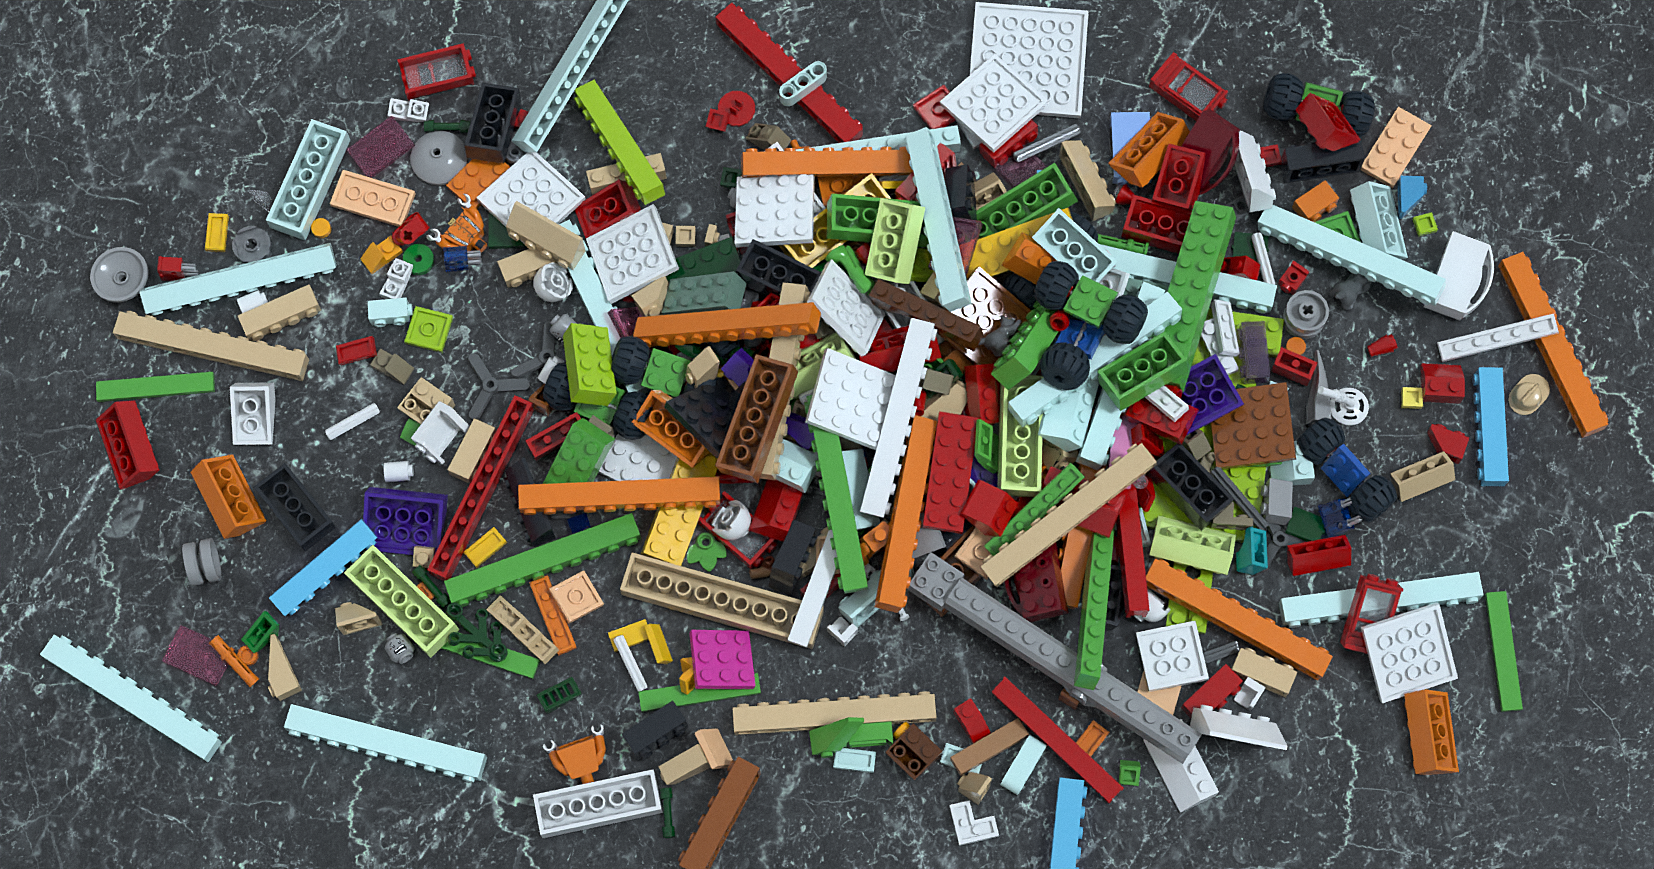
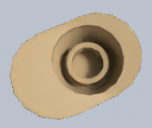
(1529, 394)

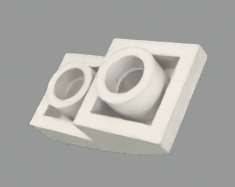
(408, 111)
(397, 279)

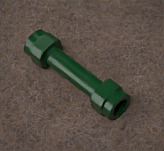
(431, 126)
(420, 573)
(666, 795)

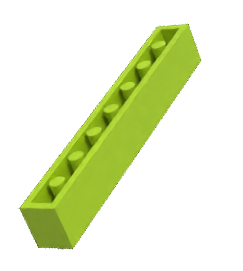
(619, 143)

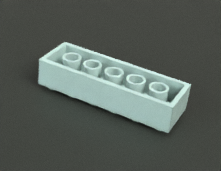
(308, 179)

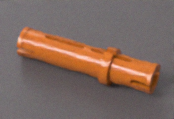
(233, 660)

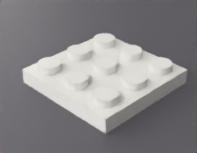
(1172, 656)

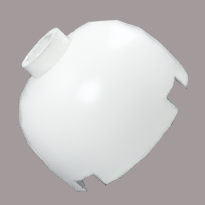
(552, 283)
(732, 521)
(1157, 610)

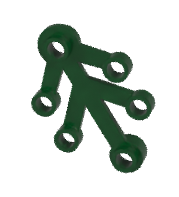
(477, 635)

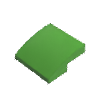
(986, 446)

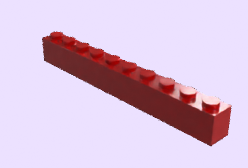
(781, 68)
(481, 489)

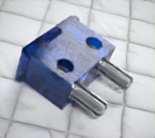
(459, 258)
(1337, 517)

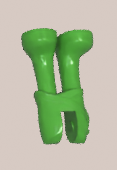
(846, 256)

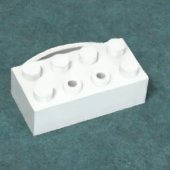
(1462, 269)

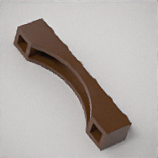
(951, 325)

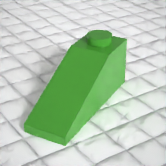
(833, 736)

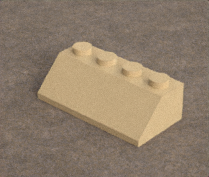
(1086, 179)
(545, 236)

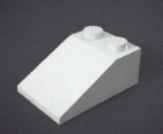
(252, 413)

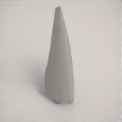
(1318, 405)

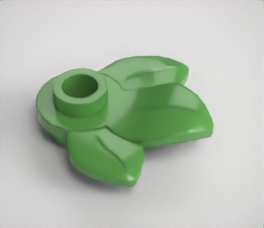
(707, 554)

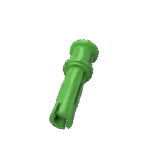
(1129, 245)

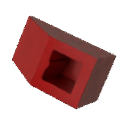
(1241, 266)
(1448, 441)

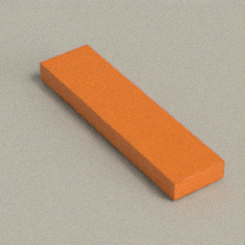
(553, 616)

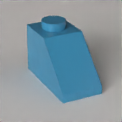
(1409, 192)

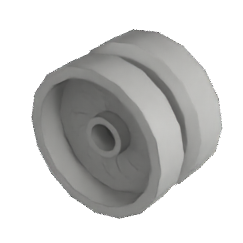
(1316, 315)
(201, 562)

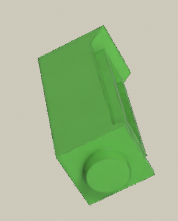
(872, 735)

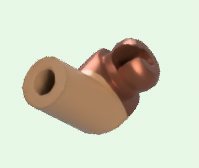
(764, 570)

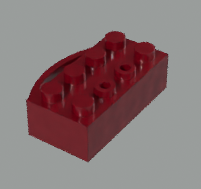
(1214, 137)
(1039, 587)

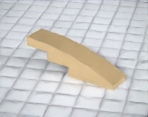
(522, 629)

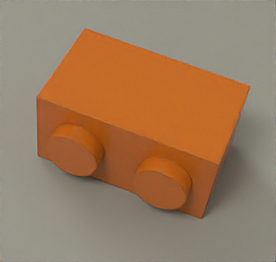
(1316, 202)

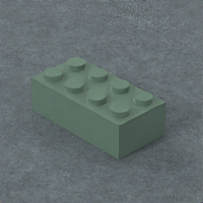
(704, 293)

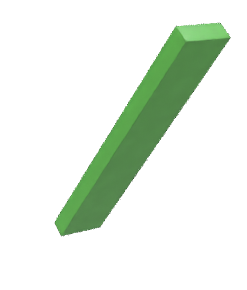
(155, 386)
(1038, 506)
(1503, 651)
(514, 662)
(657, 698)

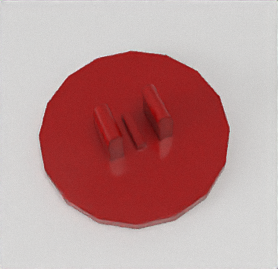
(739, 106)

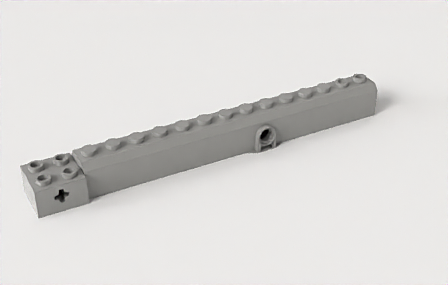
(946, 588)

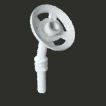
(1346, 404)

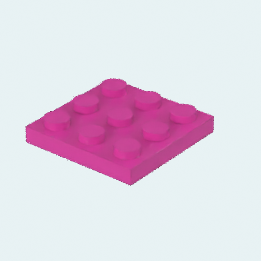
(722, 659)

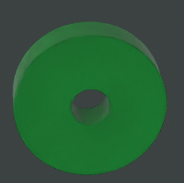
(422, 251)

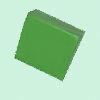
(409, 430)
(1129, 772)

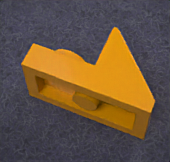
(378, 256)
(686, 680)

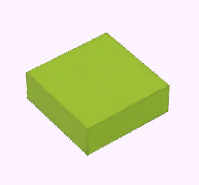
(1425, 224)

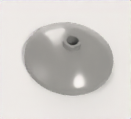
(438, 168)
(114, 266)

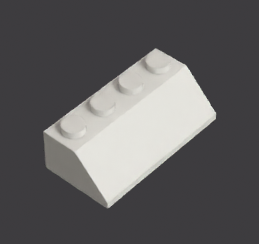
(1252, 174)
(1186, 782)

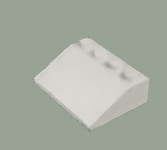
(1237, 728)

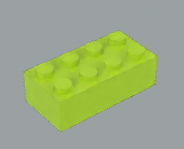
(589, 364)

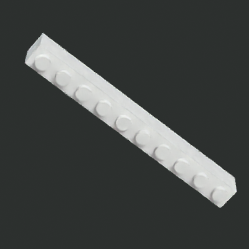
(897, 418)

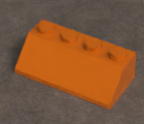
(1147, 149)
(1027, 258)
(668, 430)
(228, 495)
(1431, 732)

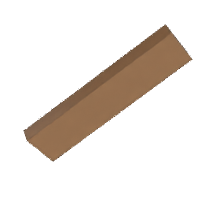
(989, 746)

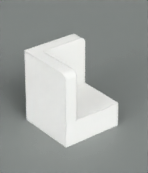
(842, 631)
(1249, 694)

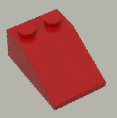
(1180, 177)
(607, 207)

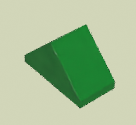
(260, 632)

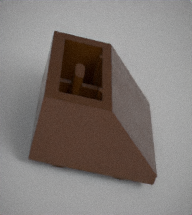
(914, 752)

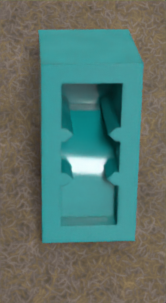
(1253, 553)

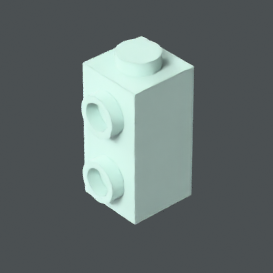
(389, 311)

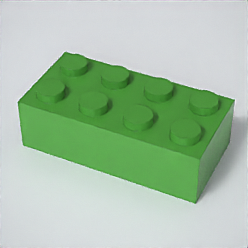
(1142, 371)
(580, 454)

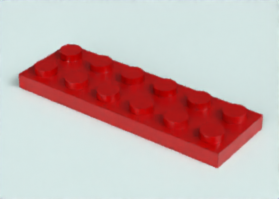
(950, 472)

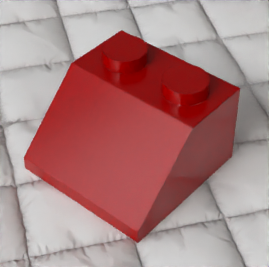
(1442, 383)
(989, 509)

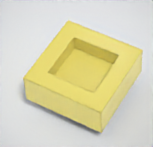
(1412, 397)

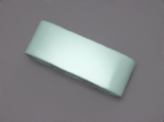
(806, 75)
(1023, 765)

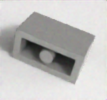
(1277, 501)

